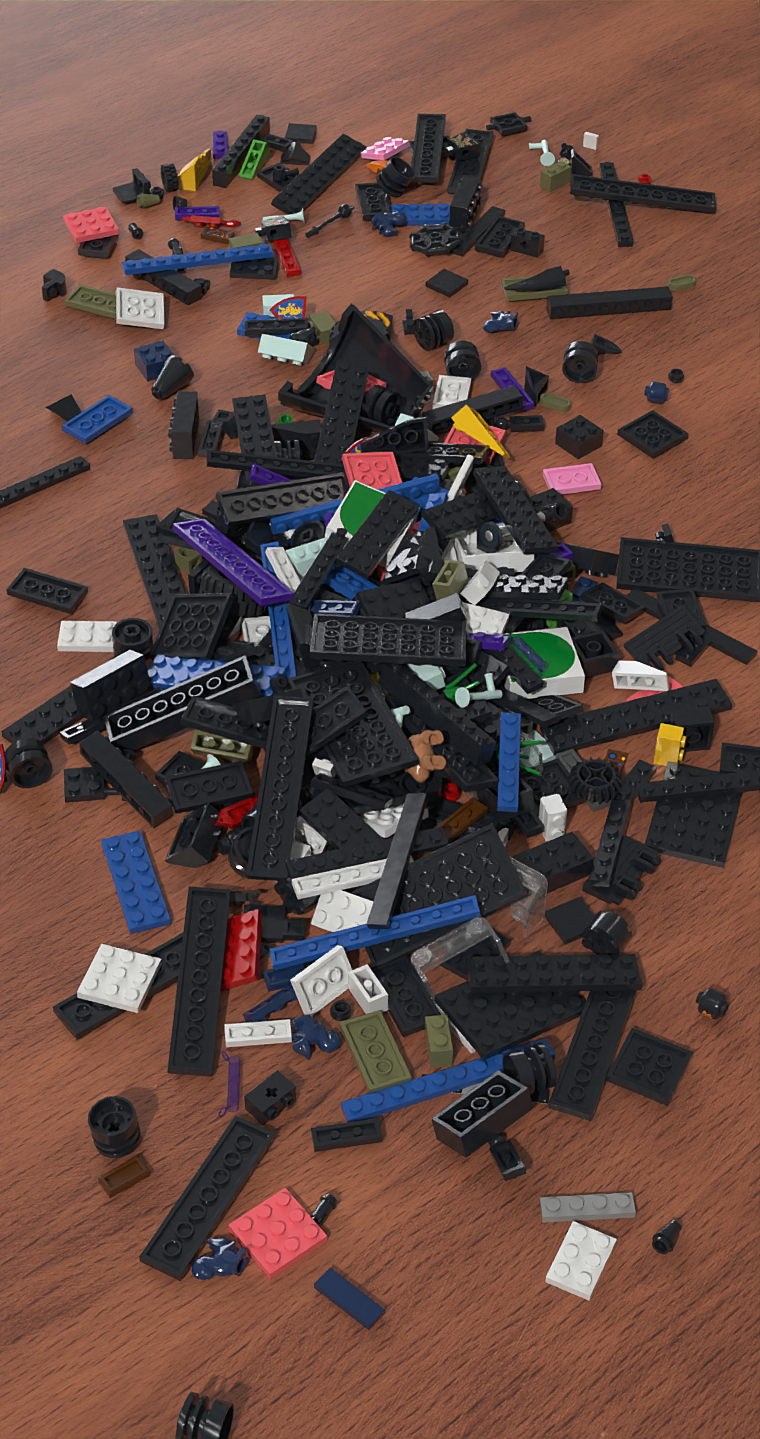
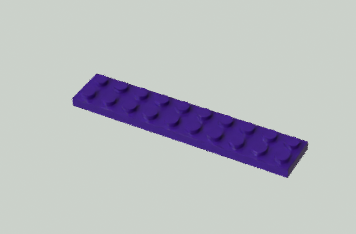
(233, 562)

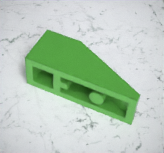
(255, 159)

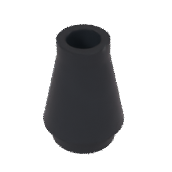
(666, 1238)

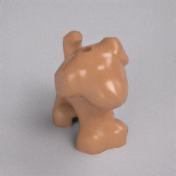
(423, 748)

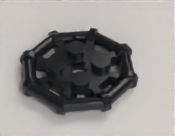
(435, 239)

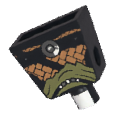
(463, 146)
(274, 229)

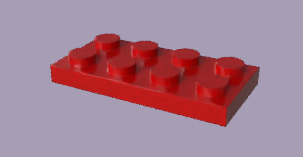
(242, 950)

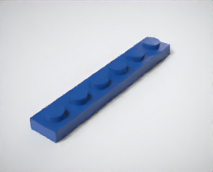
(509, 762)

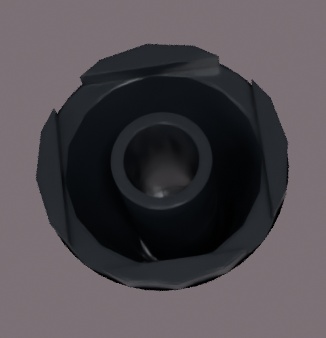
(171, 377)

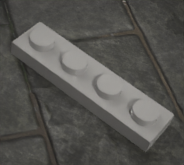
(587, 1207)

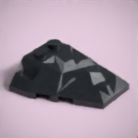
(415, 555)

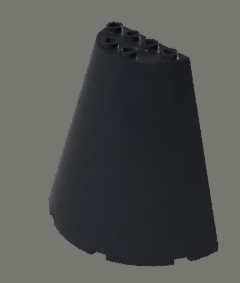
(366, 346)

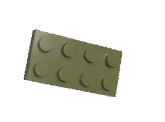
(512, 295)
(92, 301)
(374, 1051)

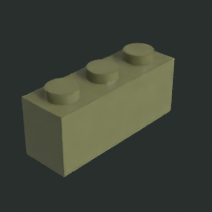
(221, 747)

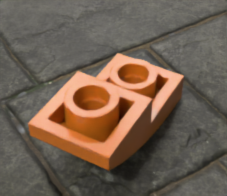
(377, 166)

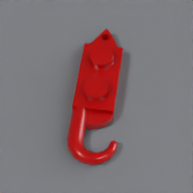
(214, 222)
(232, 815)

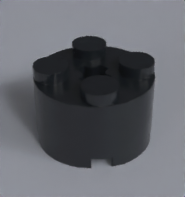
(293, 904)
(606, 934)

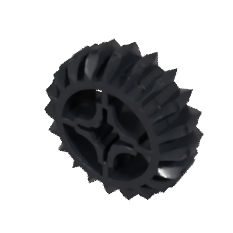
(595, 781)

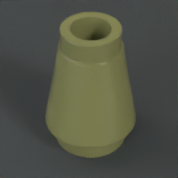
(147, 200)

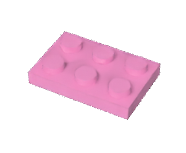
(385, 148)
(572, 479)

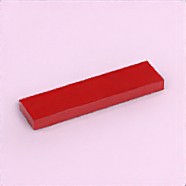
(287, 257)

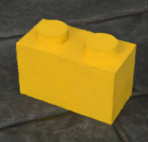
(669, 744)

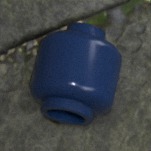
(656, 392)

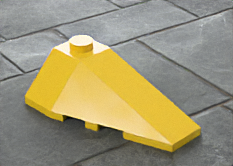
(194, 171)
(475, 426)

